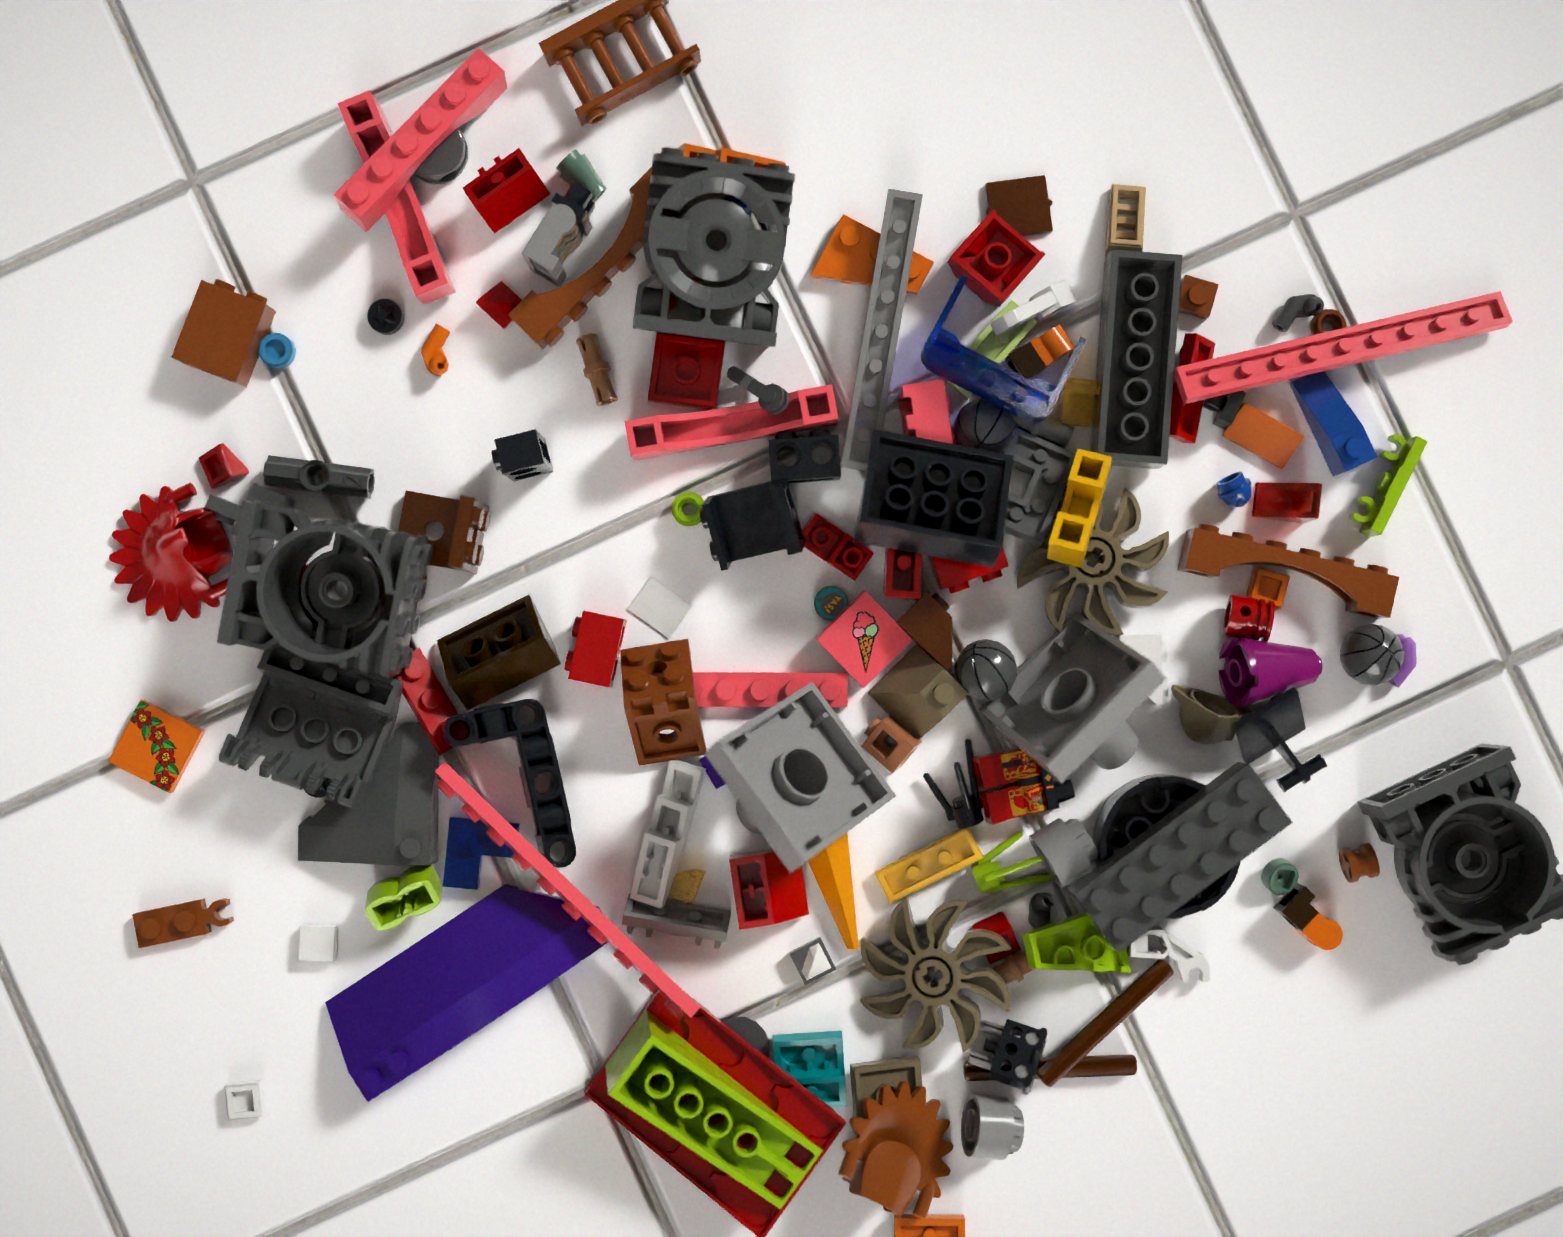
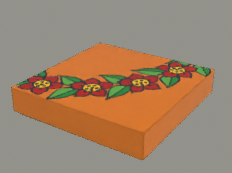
(156, 746)

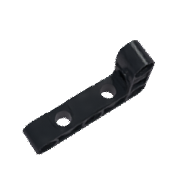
(536, 756)

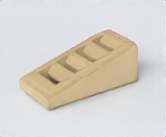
(1125, 239)

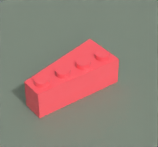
(926, 411)

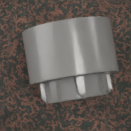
(1065, 850)
(991, 1127)

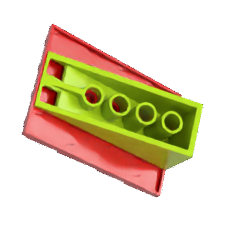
(716, 1111)

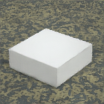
(318, 943)
(245, 1099)

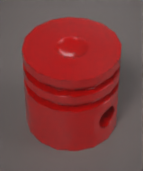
(1248, 618)

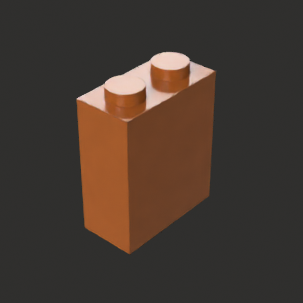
(224, 331)

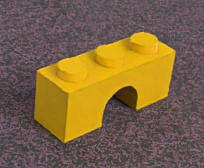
(1080, 508)

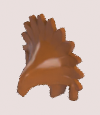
(897, 1150)

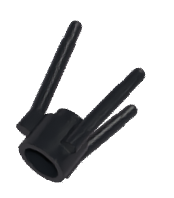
(967, 806)

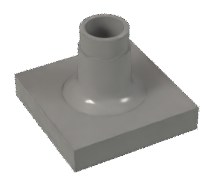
(1076, 700)
(799, 776)

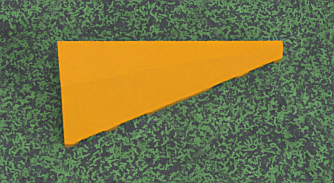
(834, 879)

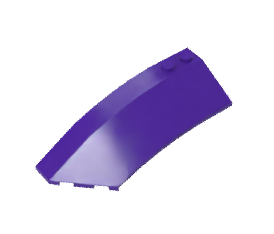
(454, 984)

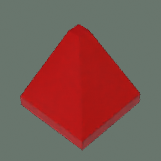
(499, 303)
(222, 466)

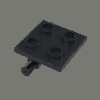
(1269, 729)

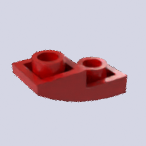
(835, 546)

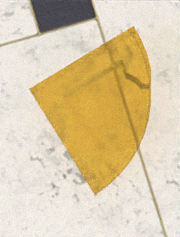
(686, 885)

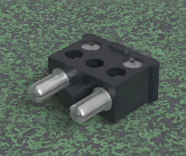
(1022, 1064)

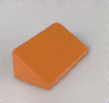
(1263, 435)

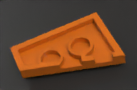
(853, 254)

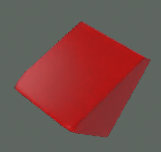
(999, 924)

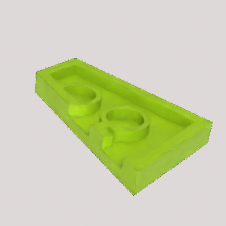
(1072, 946)

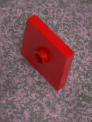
(686, 371)

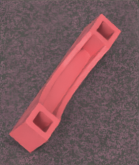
(381, 178)
(406, 217)
(704, 429)

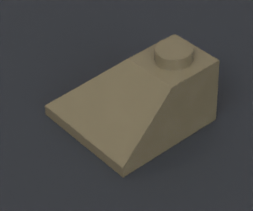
(917, 692)

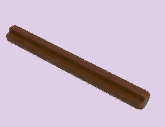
(1105, 1023)
(1087, 1067)

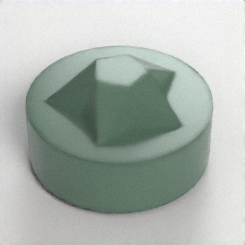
(1279, 876)

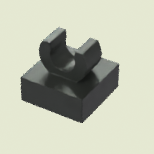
(1225, 407)

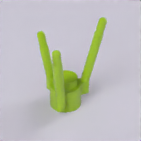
(990, 875)

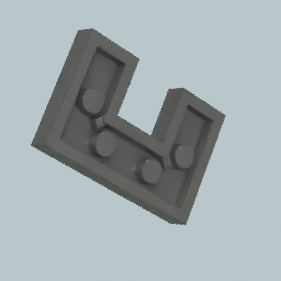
(1049, 471)

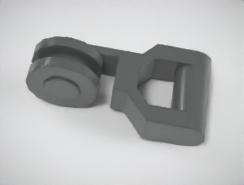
(770, 396)

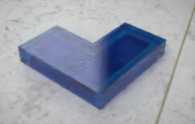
(465, 849)

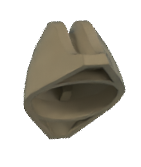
(1206, 715)

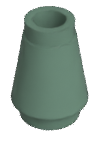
(579, 170)

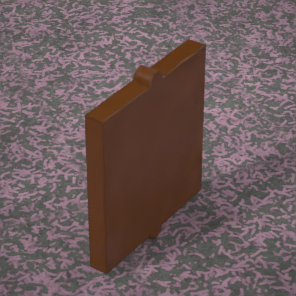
(1021, 204)

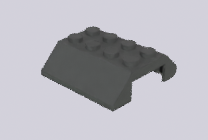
(316, 725)

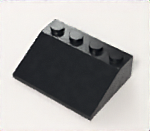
(934, 498)

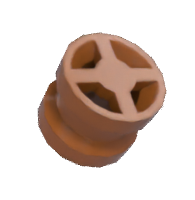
(1359, 862)

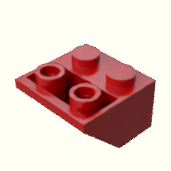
(766, 889)

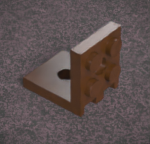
(462, 524)

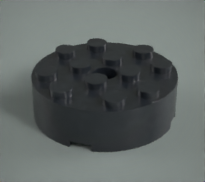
(1137, 808)

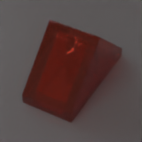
(1287, 501)

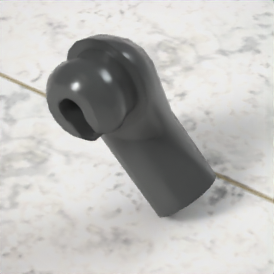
(1297, 307)
(1040, 909)

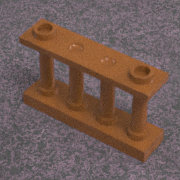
(591, 33)

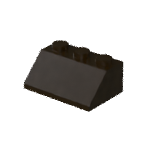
(497, 653)

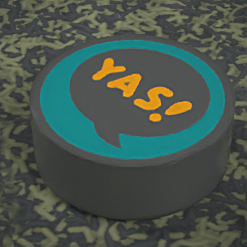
(830, 602)

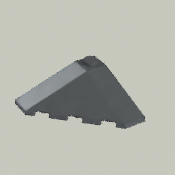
(393, 818)

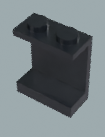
(752, 522)

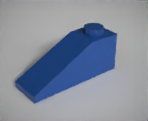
(1332, 423)

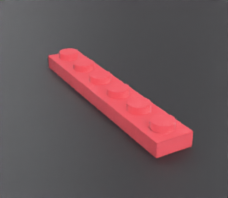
(764, 688)

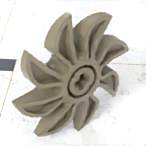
(1103, 574)
(946, 959)

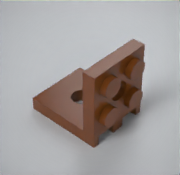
(661, 702)

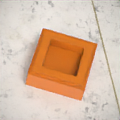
(1268, 586)

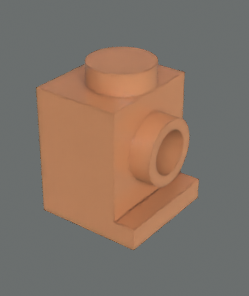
(889, 755)

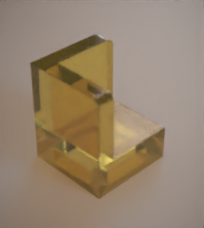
(1077, 402)

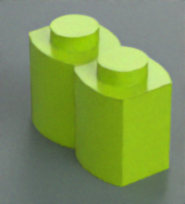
(396, 898)

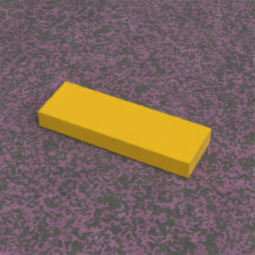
(928, 864)

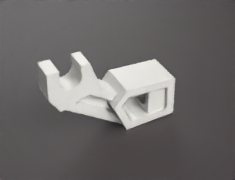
(1042, 304)
(1184, 956)

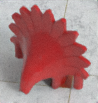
(172, 554)

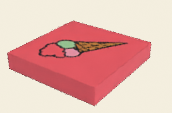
(863, 638)

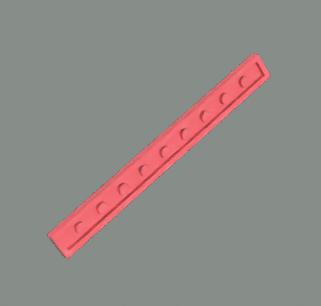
(1341, 347)
(575, 902)

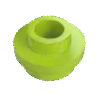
(677, 508)

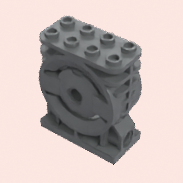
(672, 185)
(264, 588)
(1431, 854)

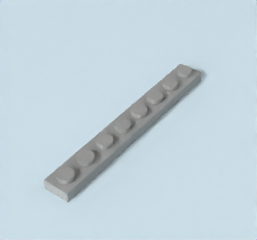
(882, 325)

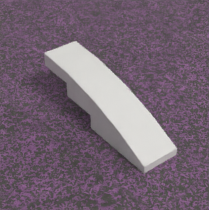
(667, 834)

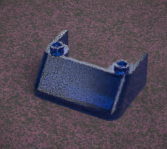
(989, 380)

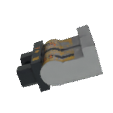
(559, 233)

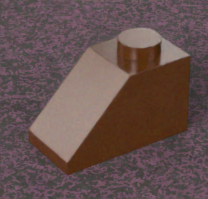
(930, 627)

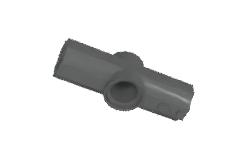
(299, 475)

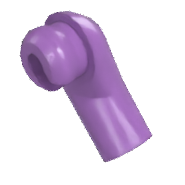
(1409, 663)

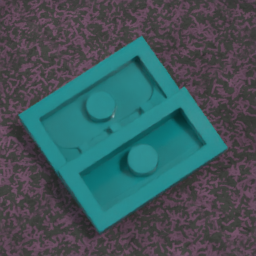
(815, 1062)

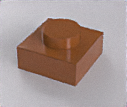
(1197, 296)

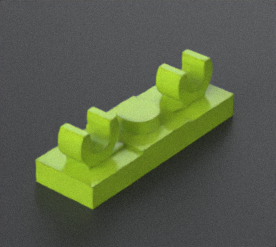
(1389, 484)

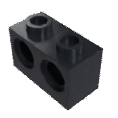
(522, 455)
(805, 468)

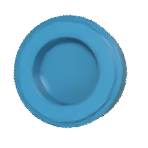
(277, 350)

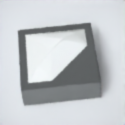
(812, 960)

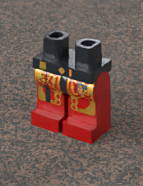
(1032, 787)

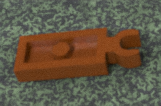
(178, 921)

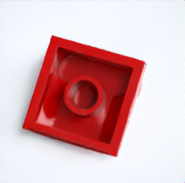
(994, 260)

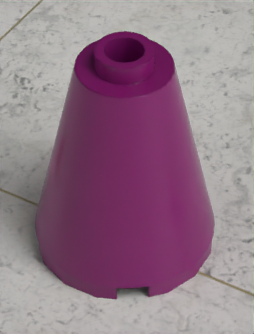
(1262, 669)

